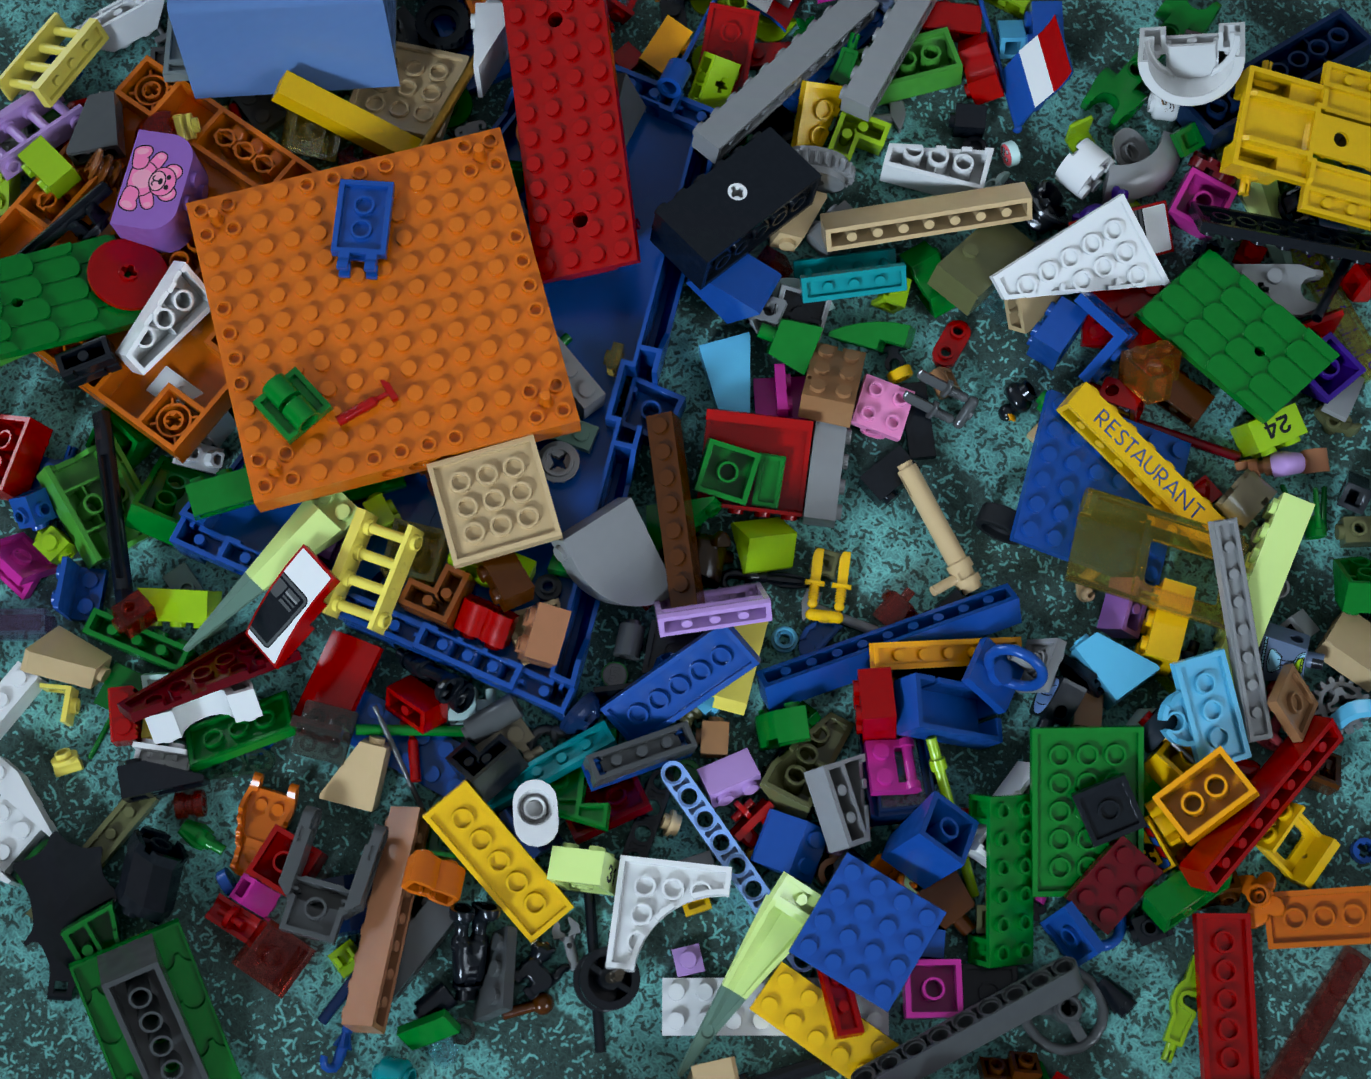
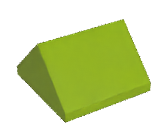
(764, 544)

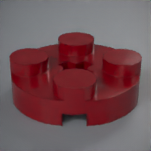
(1210, 167)

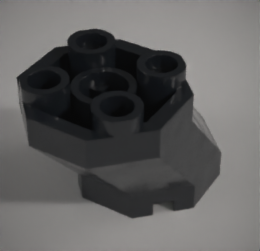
(150, 875)

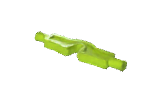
(1181, 1015)

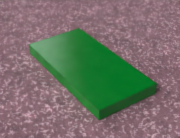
(224, 739)

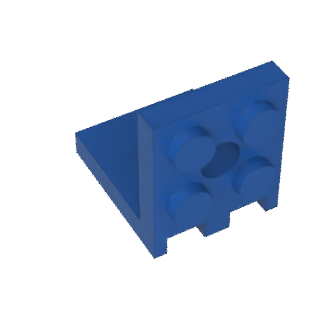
(1122, 334)

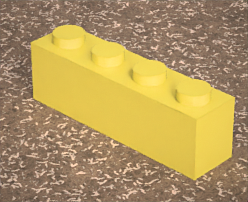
(736, 695)

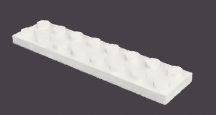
(688, 1000)

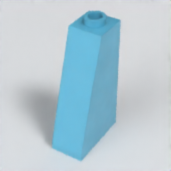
(728, 371)

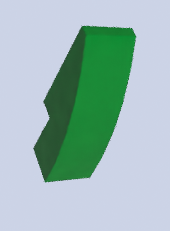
(875, 335)

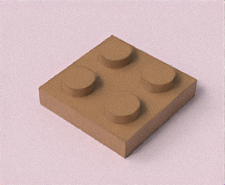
(1292, 703)

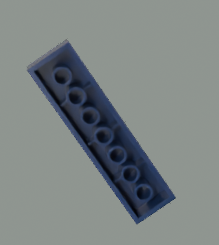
(1331, 39)

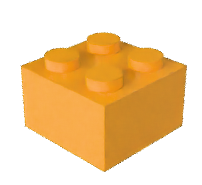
(666, 44)

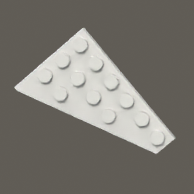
(1090, 255)

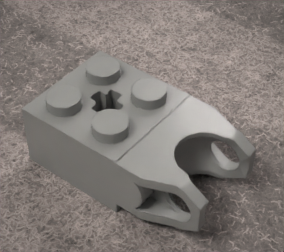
(1283, 284)

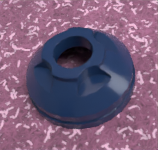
(582, 715)

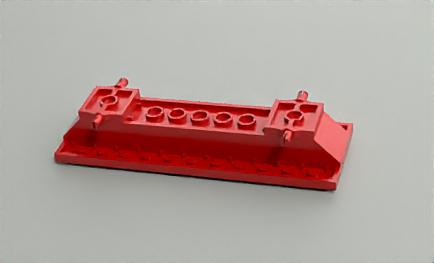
(571, 137)

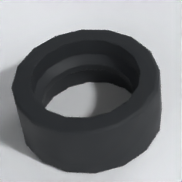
(996, 521)

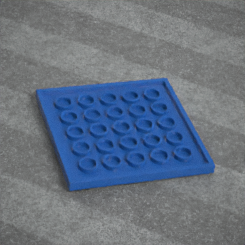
(1060, 472)

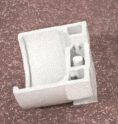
(1192, 63)

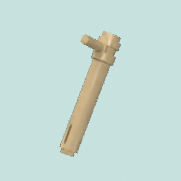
(958, 564)

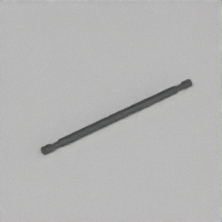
(398, 757)

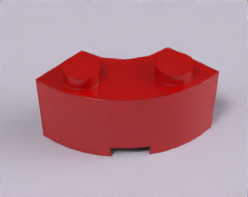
(980, 69)

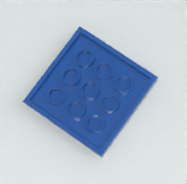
(867, 931)

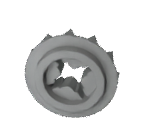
(559, 450)

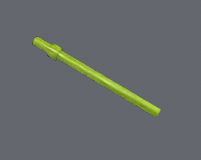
(938, 766)

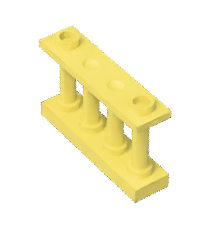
(63, 70)
(348, 560)

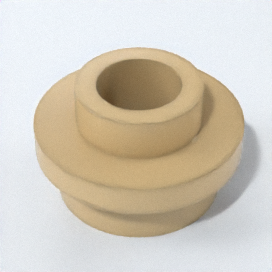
(671, 823)

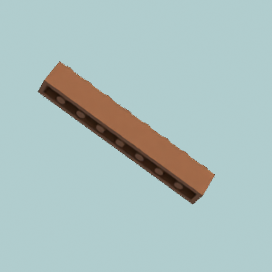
(384, 926)

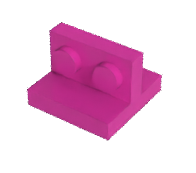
(779, 394)
(23, 564)

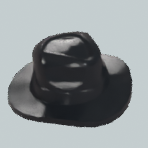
(1046, 206)

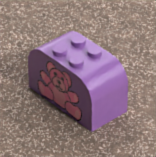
(155, 191)

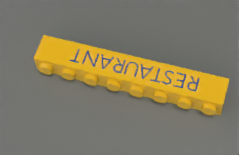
(1133, 455)

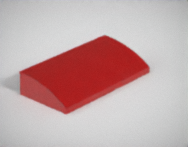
(341, 672)

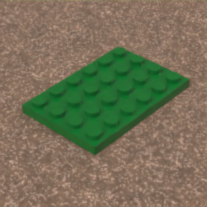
(1064, 763)

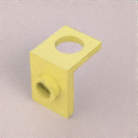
(71, 702)

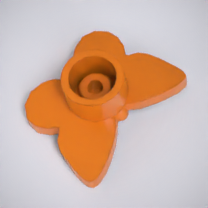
(1261, 898)

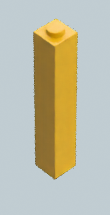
(341, 116)

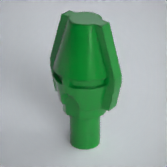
(200, 836)

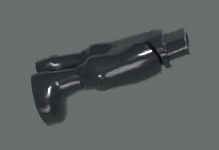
(470, 952)

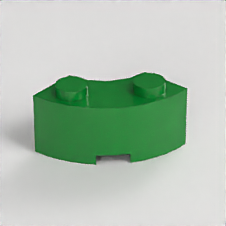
(920, 265)
(782, 726)

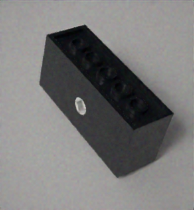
(734, 207)

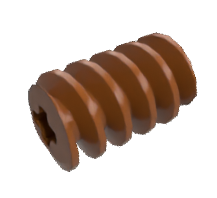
(106, 170)

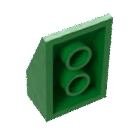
(161, 499)

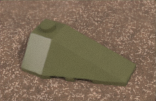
(785, 779)

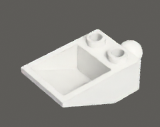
(489, 43)

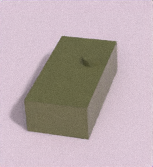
(966, 271)

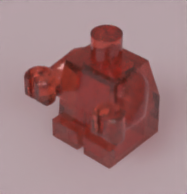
(895, 606)

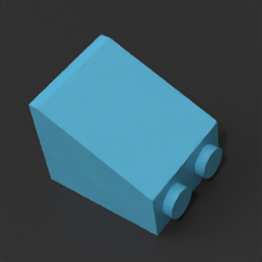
(1116, 666)

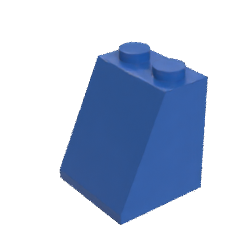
(740, 289)
(931, 841)

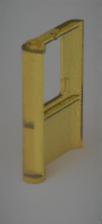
(1114, 547)

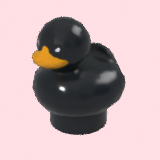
(1020, 399)

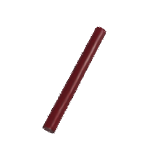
(1197, 442)

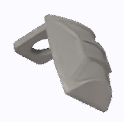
(766, 314)

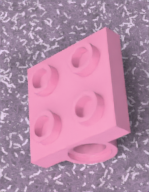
(880, 409)

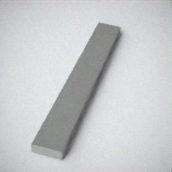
(1240, 628)

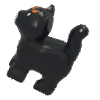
(538, 975)

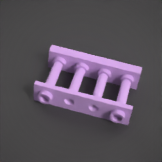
(24, 112)

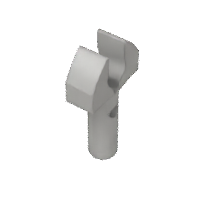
(569, 942)

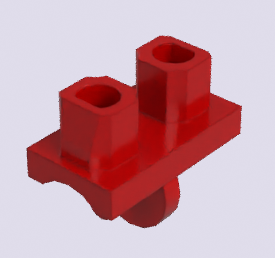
(747, 818)
(233, 918)

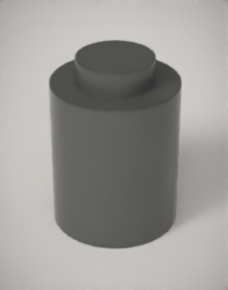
(629, 640)

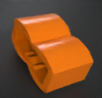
(433, 878)

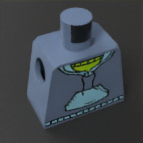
(1285, 647)

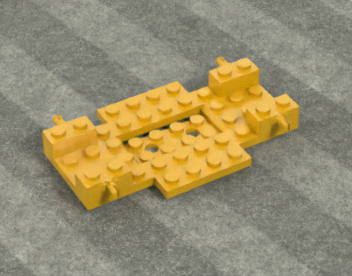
(1292, 119)

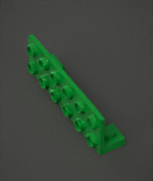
(1007, 882)

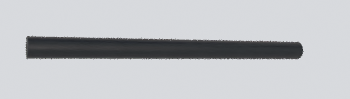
(592, 944)

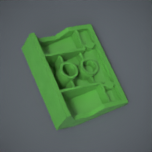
(78, 501)

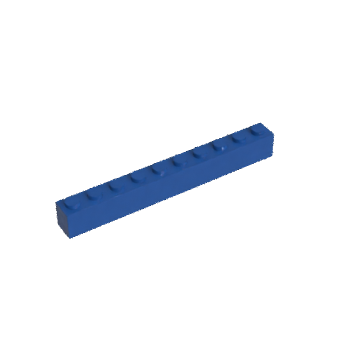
(838, 663)

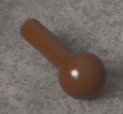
(541, 1005)

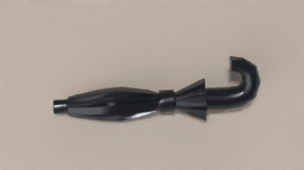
(778, 579)

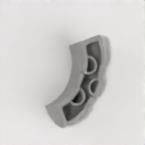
(1144, 176)

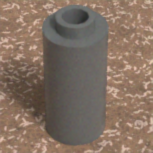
(492, 719)

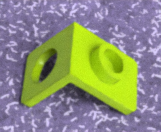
(1078, 131)

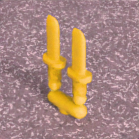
(841, 586)

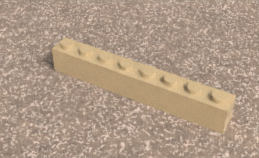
(926, 216)

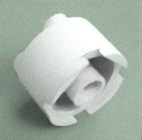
(1084, 168)

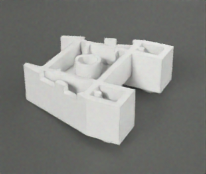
(21, 819)

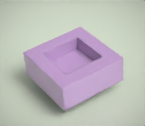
(688, 960)

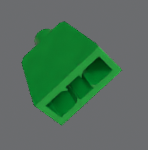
(791, 342)

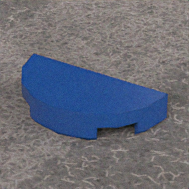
(817, 636)

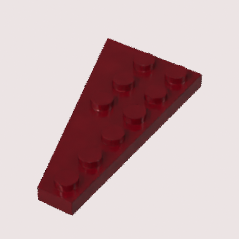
(214, 670)

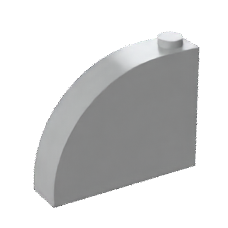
(614, 557)

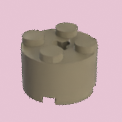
(1247, 498)

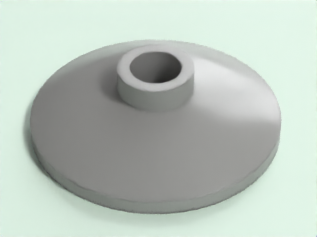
(1129, 146)

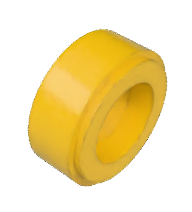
(900, 374)

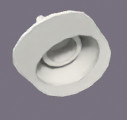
(535, 813)

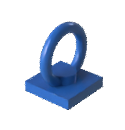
(997, 678)
(1076, 937)

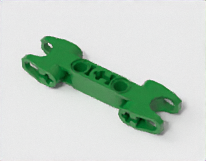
(1123, 88)

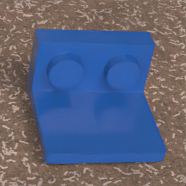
(78, 590)

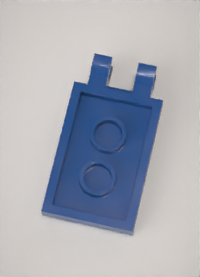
(362, 225)

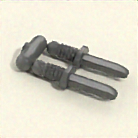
(946, 388)

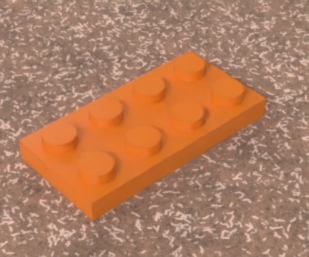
(1321, 918)

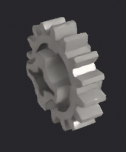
(1337, 695)

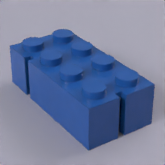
(944, 710)

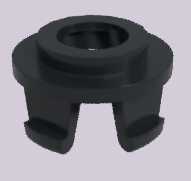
(1288, 204)
(99, 223)

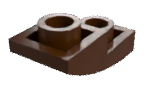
(1016, 1066)

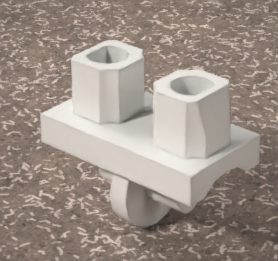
(204, 458)

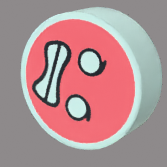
(1010, 153)

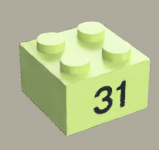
(583, 869)

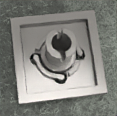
(1050, 652)

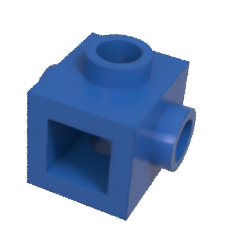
(32, 509)

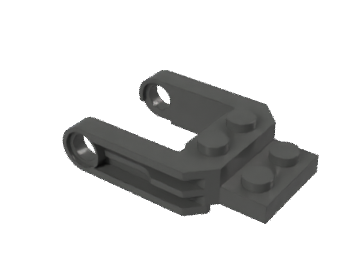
(317, 906)

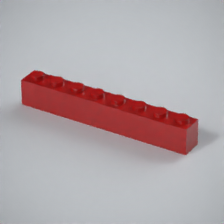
(1278, 784)

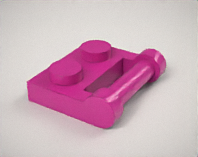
(883, 770)

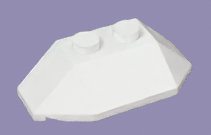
(127, 21)

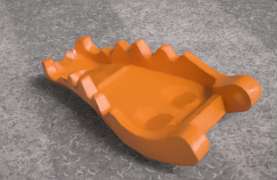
(257, 816)

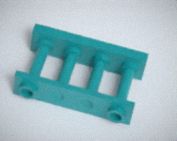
(850, 275)

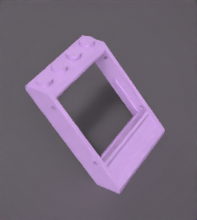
(721, 609)

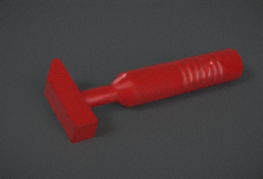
(367, 404)
(414, 760)

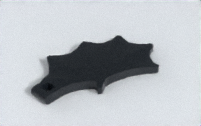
(62, 887)

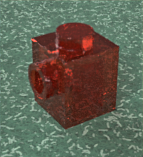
(133, 614)

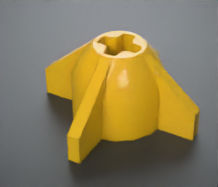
(1165, 827)

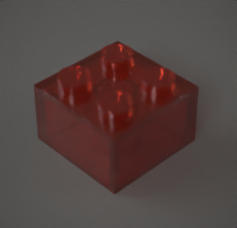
(273, 957)

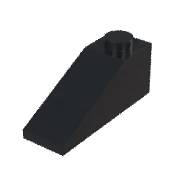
(148, 780)

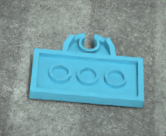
(1205, 707)

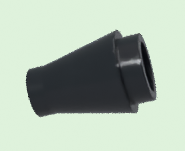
(1117, 997)

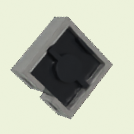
(808, 312)

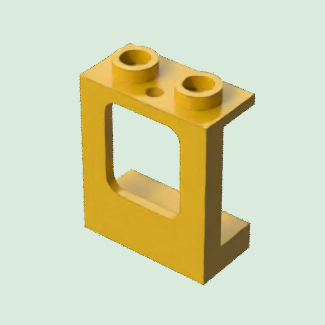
(1309, 854)

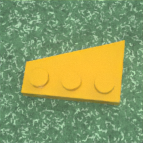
(815, 112)

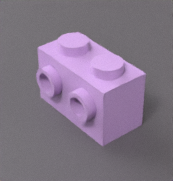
(730, 778)

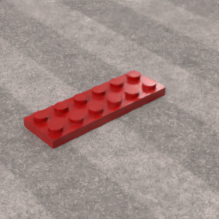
(1225, 996)

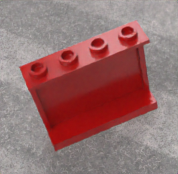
(768, 435)

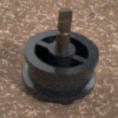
(603, 988)

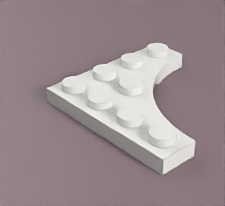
(650, 891)

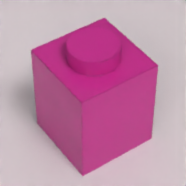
(255, 895)

